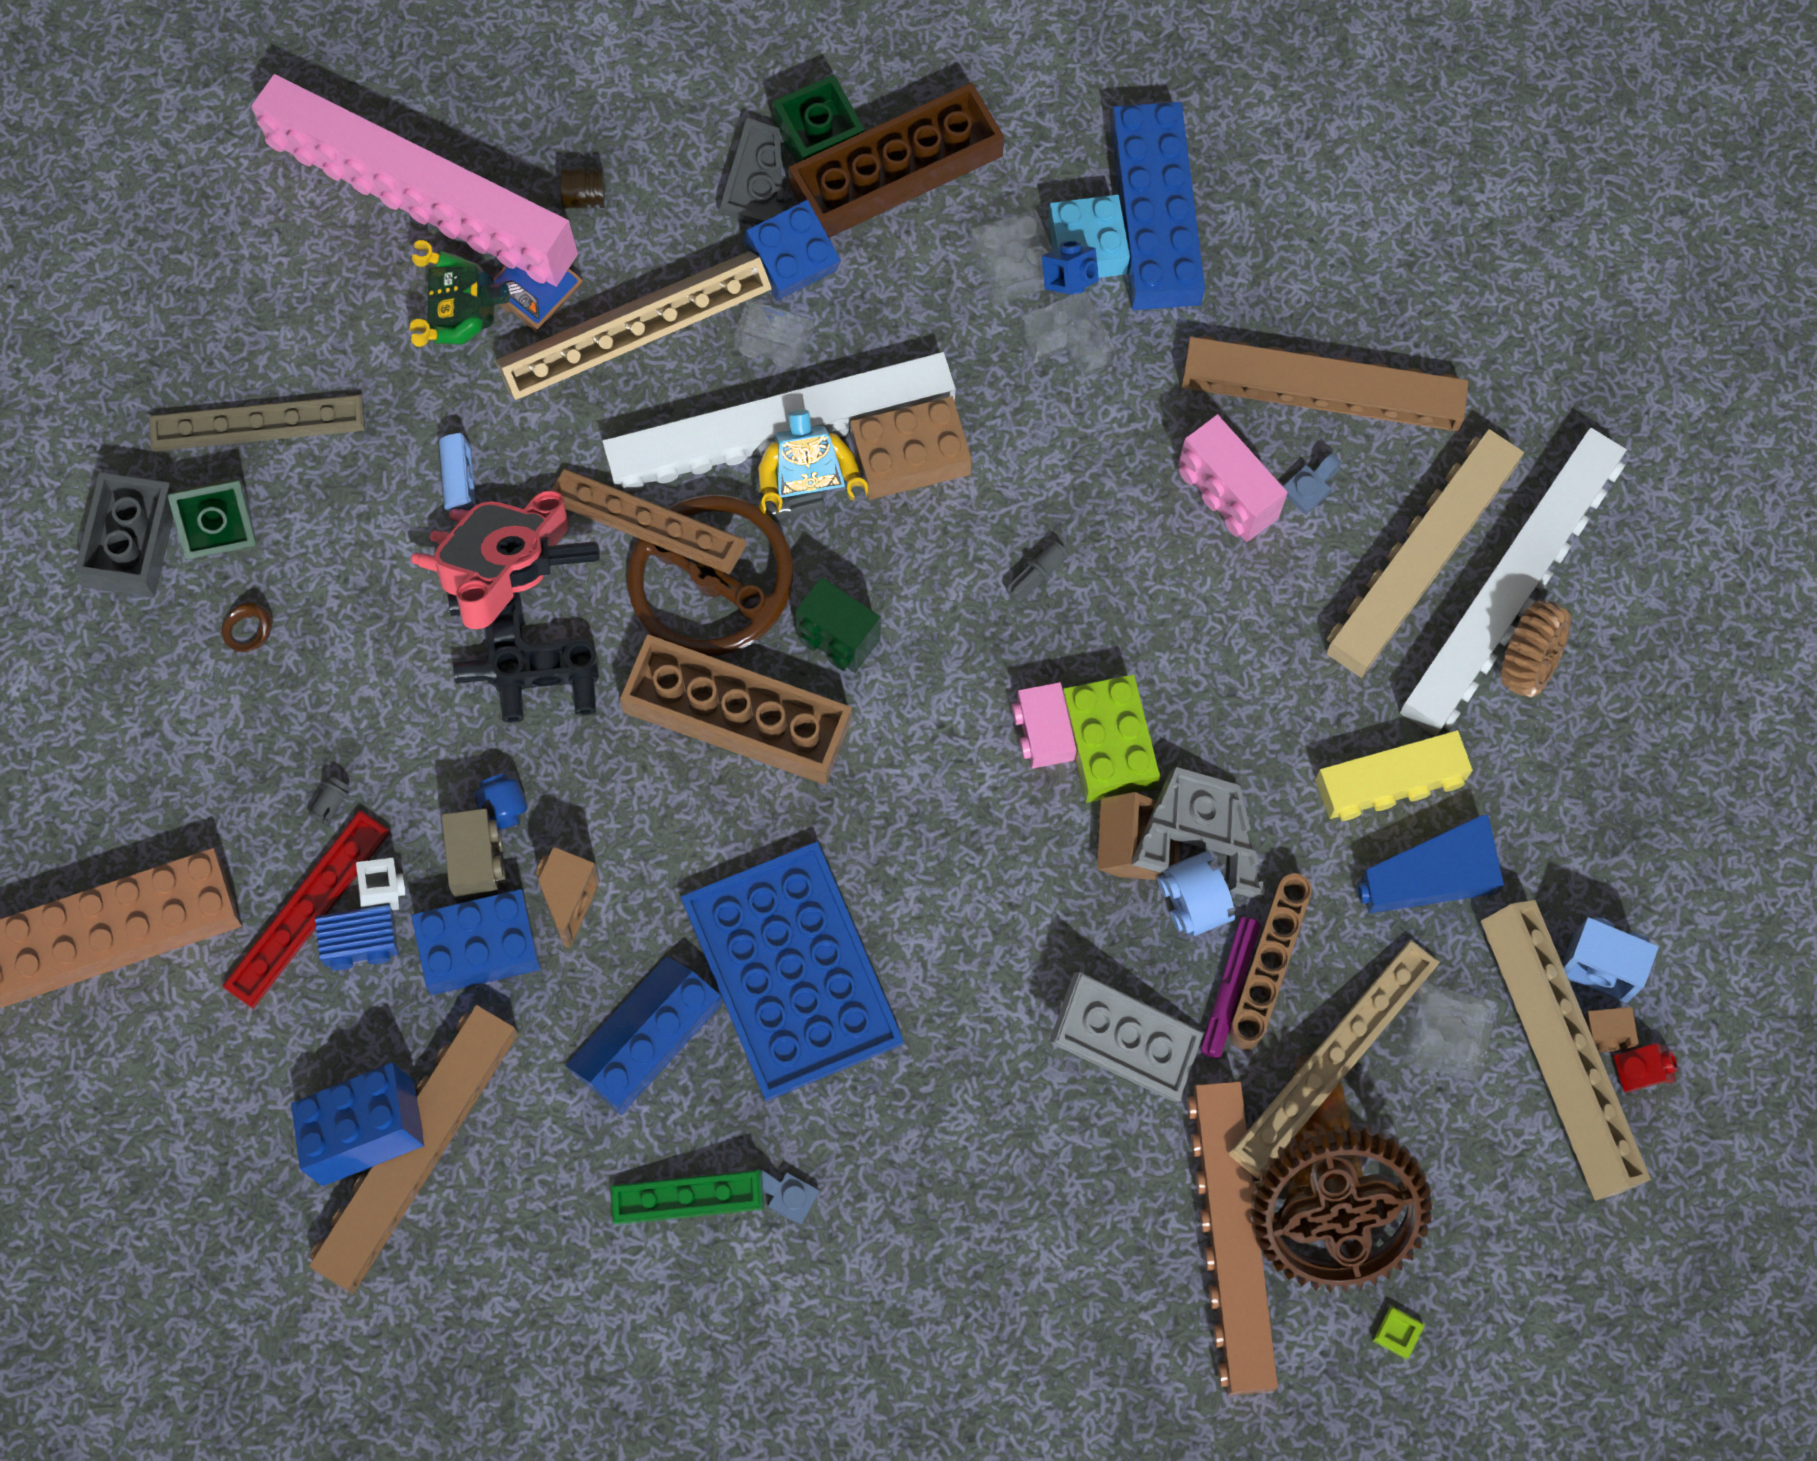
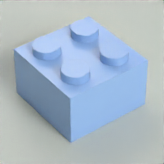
(1609, 959)

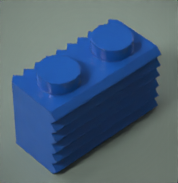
(357, 937)

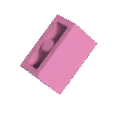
(1044, 725)

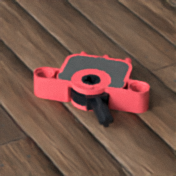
(501, 552)

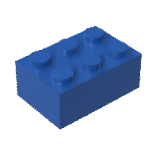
(475, 942)
(357, 1124)

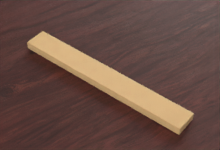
(1334, 1058)

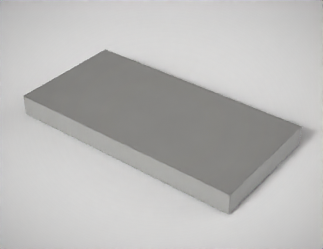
(1126, 1037)

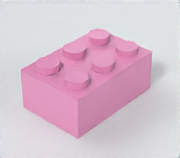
(1231, 479)

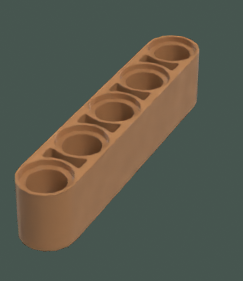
(1273, 944)

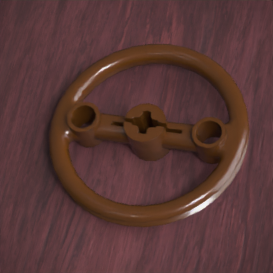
(761, 617)

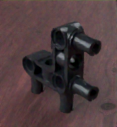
(536, 664)

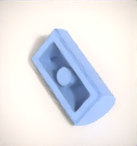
(457, 472)

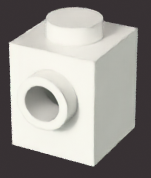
(379, 883)

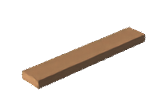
(649, 521)

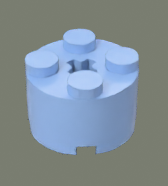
(1197, 895)

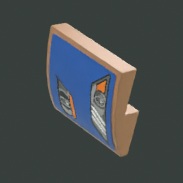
(533, 300)

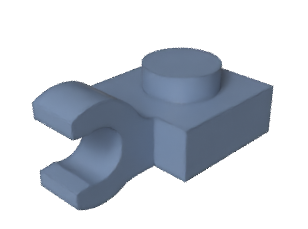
(1310, 486)
(790, 1197)

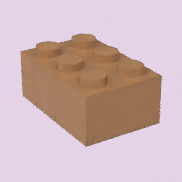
(910, 447)

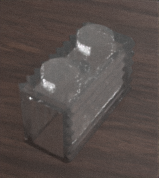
(773, 334)

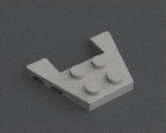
(1205, 815)

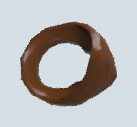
(242, 611)

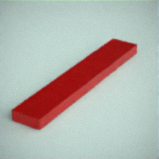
(297, 918)

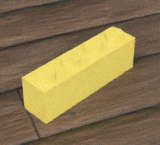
(1394, 775)

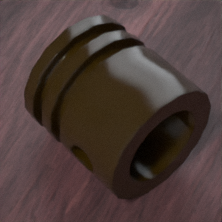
(582, 187)

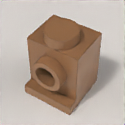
(1612, 1028)

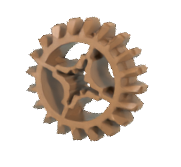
(1535, 648)

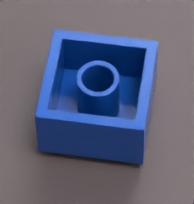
(792, 249)

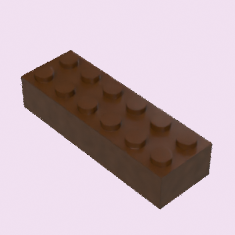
(898, 160)

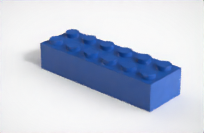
(1157, 205)

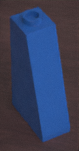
(1440, 870)

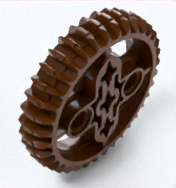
(1341, 1208)

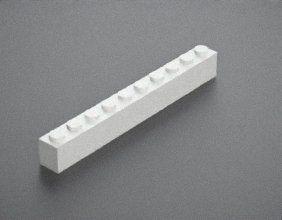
(749, 428)
(1513, 582)

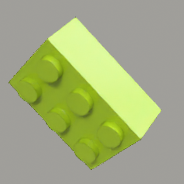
(1111, 738)

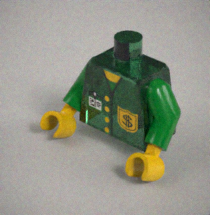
(458, 298)

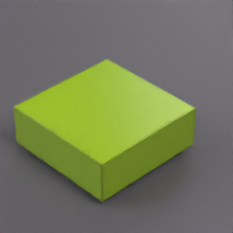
(1399, 1332)

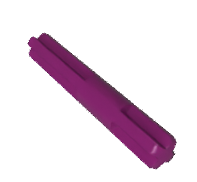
(1230, 987)

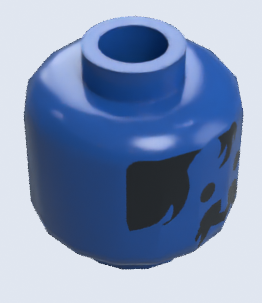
(502, 799)

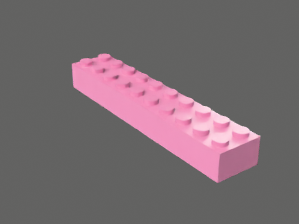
(415, 181)

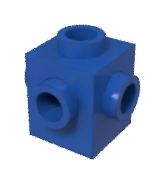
(1070, 268)

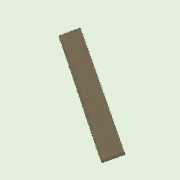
(256, 423)

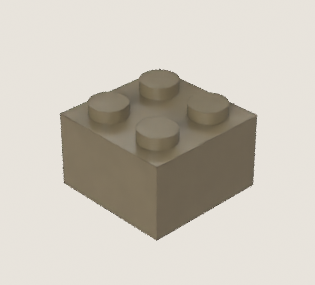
(472, 855)

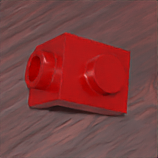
(1646, 1067)

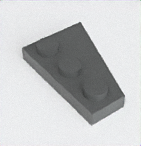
(755, 179)

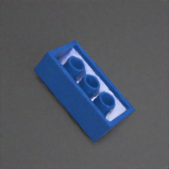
(645, 1034)

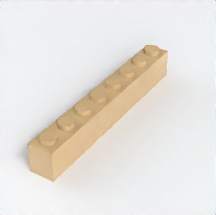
(633, 325)
(1424, 553)
(1565, 1050)

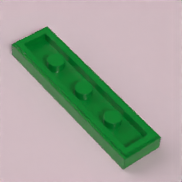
(687, 1197)

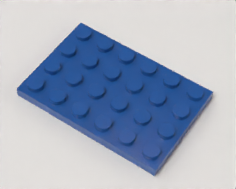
(792, 971)

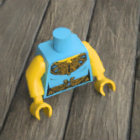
(806, 462)

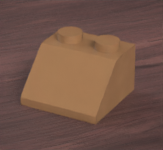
(1120, 831)
(568, 890)

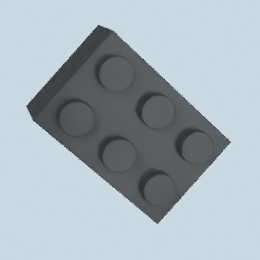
(125, 535)

